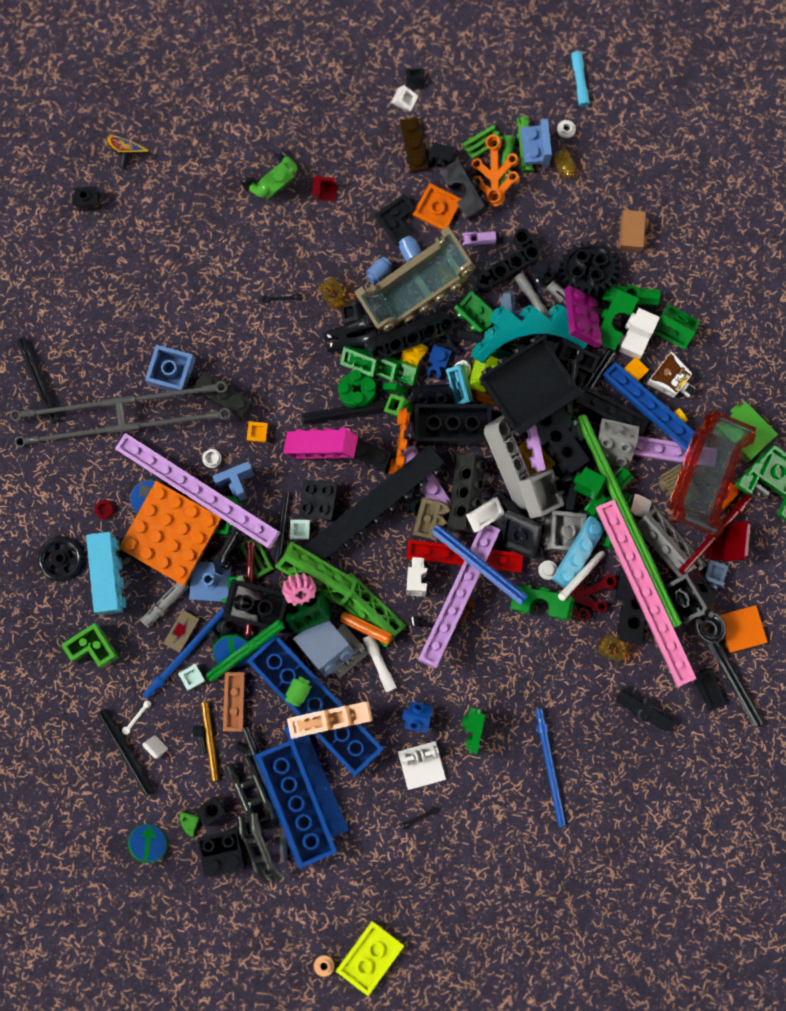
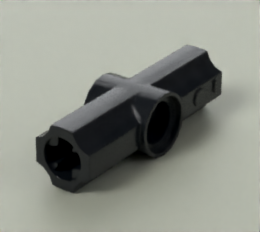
(645, 709)

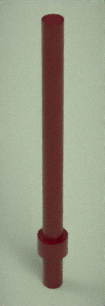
(737, 510)

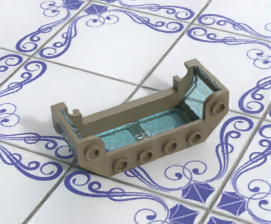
(417, 283)

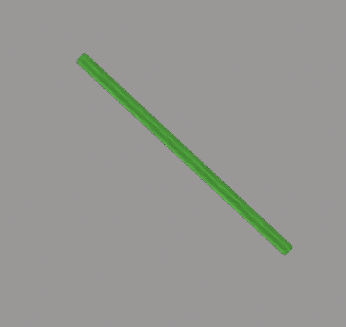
(617, 495)

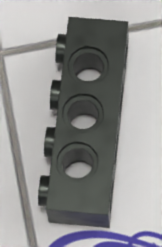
(466, 491)

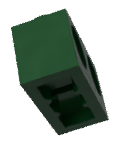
(309, 614)

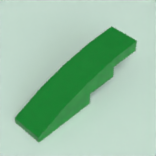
(387, 368)

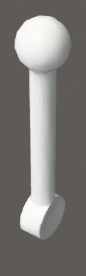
(126, 730)

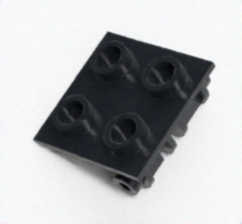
(318, 500)

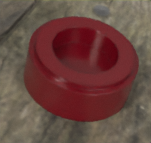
(104, 509)

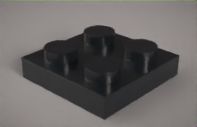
(520, 534)

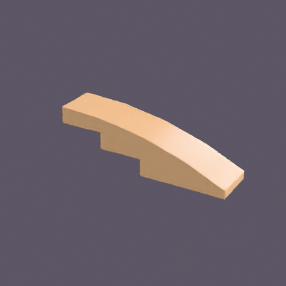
(329, 719)

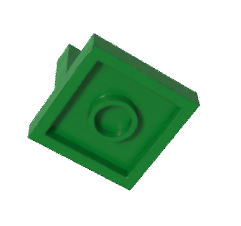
(676, 326)

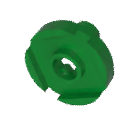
(356, 379)

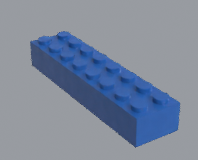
(278, 668)

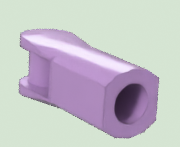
(483, 238)

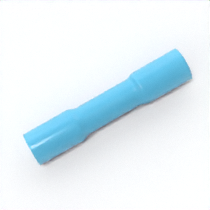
(578, 67)

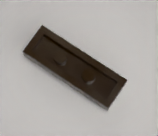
(414, 145)

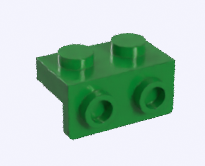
(475, 311)

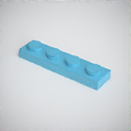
(579, 552)

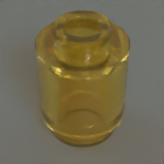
(564, 163)

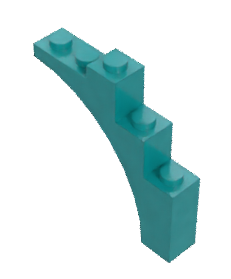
(530, 322)

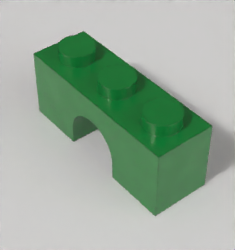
(621, 303)
(558, 608)

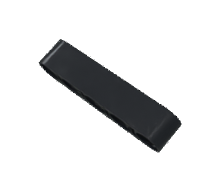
(400, 335)

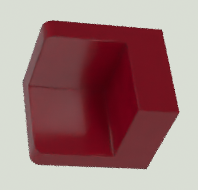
(324, 188)

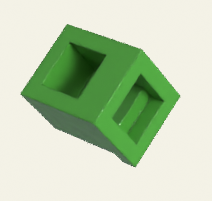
(403, 403)

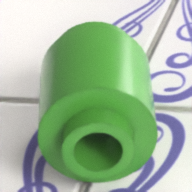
(298, 691)

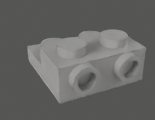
(561, 529)

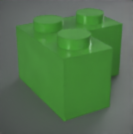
(92, 642)

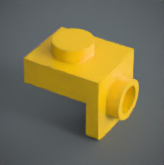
(414, 354)

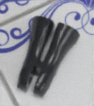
(360, 325)

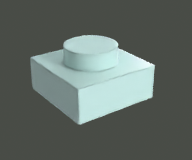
(299, 529)
(191, 677)

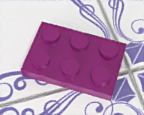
(583, 316)

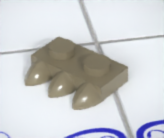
(428, 517)

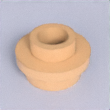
(326, 959)

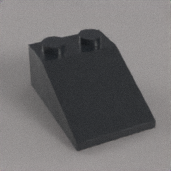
(254, 604)

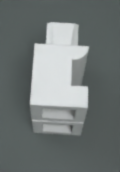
(414, 577)

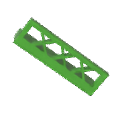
(319, 571)
(366, 610)

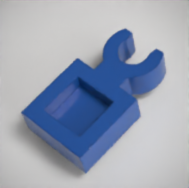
(438, 359)

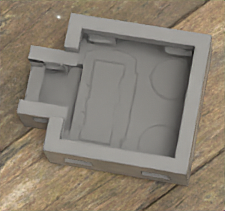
(537, 493)

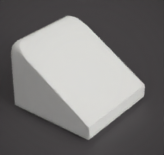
(405, 98)
(640, 506)
(155, 747)

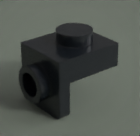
(569, 499)

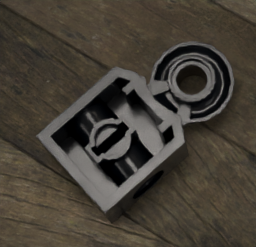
(697, 602)

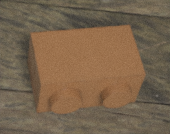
(632, 231)

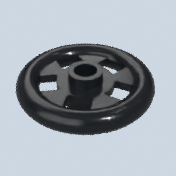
(50, 546)

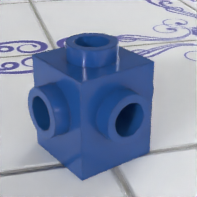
(417, 717)

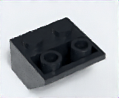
(221, 853)

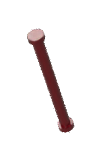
(250, 576)

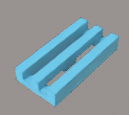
(461, 384)

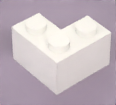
(640, 329)

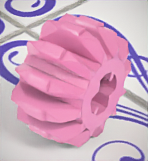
(299, 589)

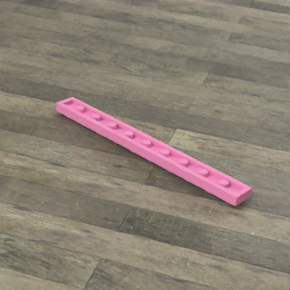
(645, 593)

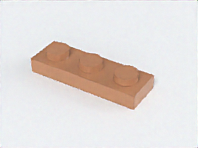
(234, 701)

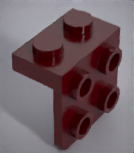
(731, 544)

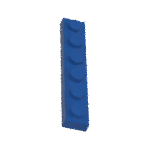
(649, 405)
(320, 785)

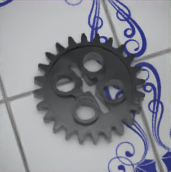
(606, 271)

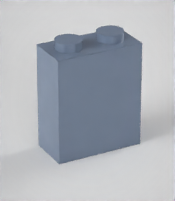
(324, 647)

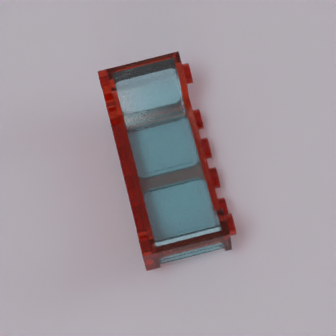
(708, 472)

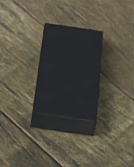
(710, 689)

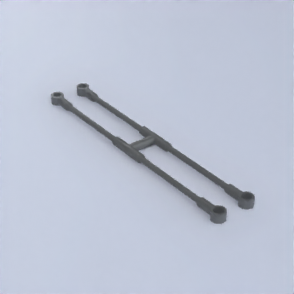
(122, 425)

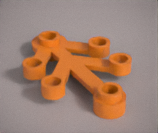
(496, 173)
(402, 420)

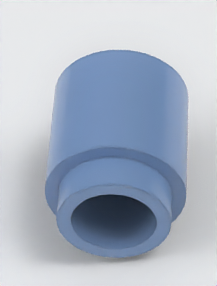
(409, 248)
(379, 270)

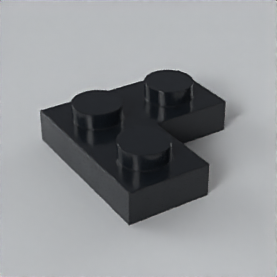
(391, 218)

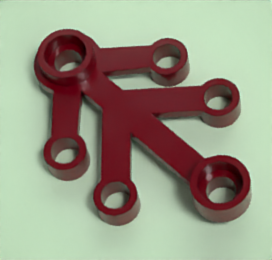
(580, 595)

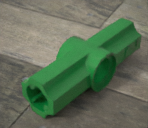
(647, 297)
(622, 477)

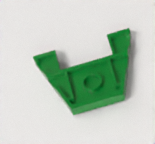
(770, 470)

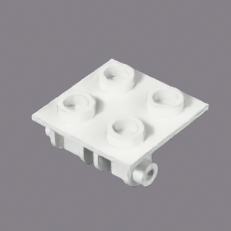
(421, 765)

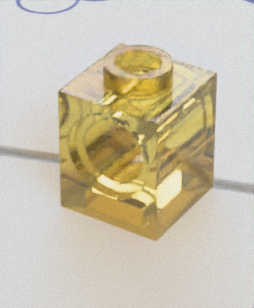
(332, 286)
(603, 648)

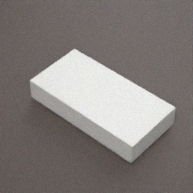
(485, 514)

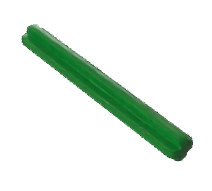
(245, 650)

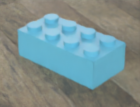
(105, 574)

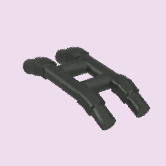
(255, 780)
(259, 840)

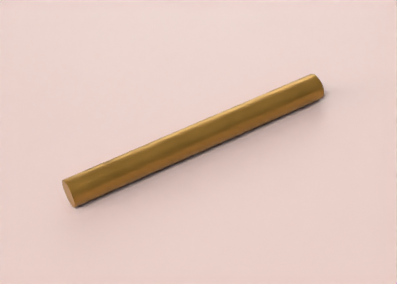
(210, 741)

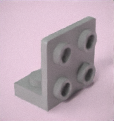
(618, 442)

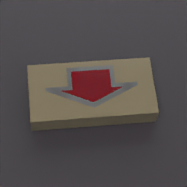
(181, 631)

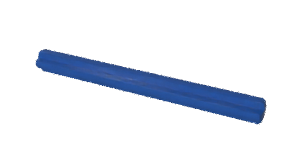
(479, 564)

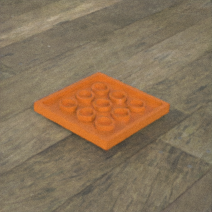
(170, 533)

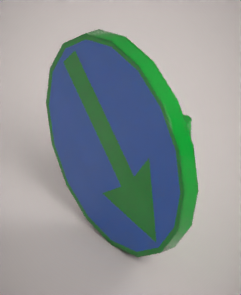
(227, 646)
(147, 843)

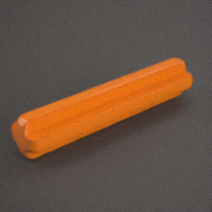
(366, 628)

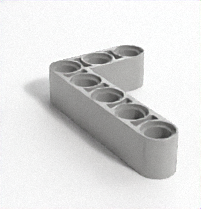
(508, 458)

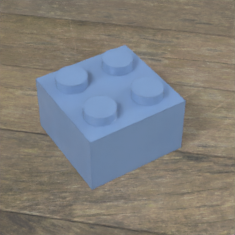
(169, 369)

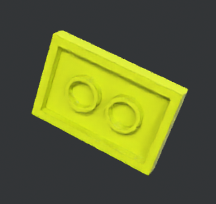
(370, 958)

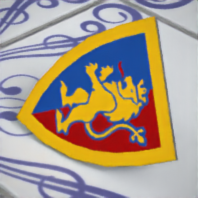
(124, 148)

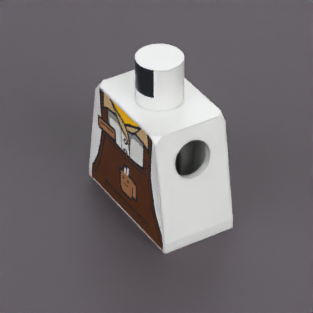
(672, 377)

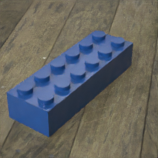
(295, 804)

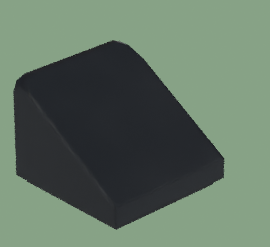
(415, 78)
(351, 311)

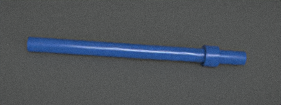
(158, 682)
(542, 728)

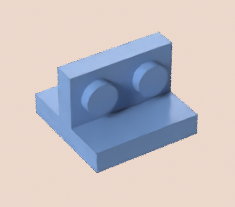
(536, 144)
(233, 477)

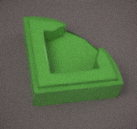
(189, 823)

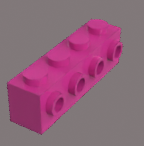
(320, 443)

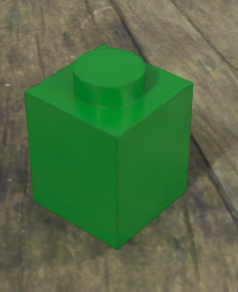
(588, 483)

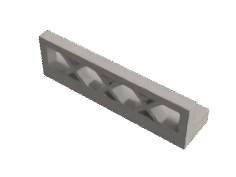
(663, 544)

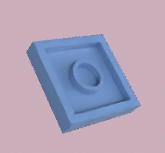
(207, 584)

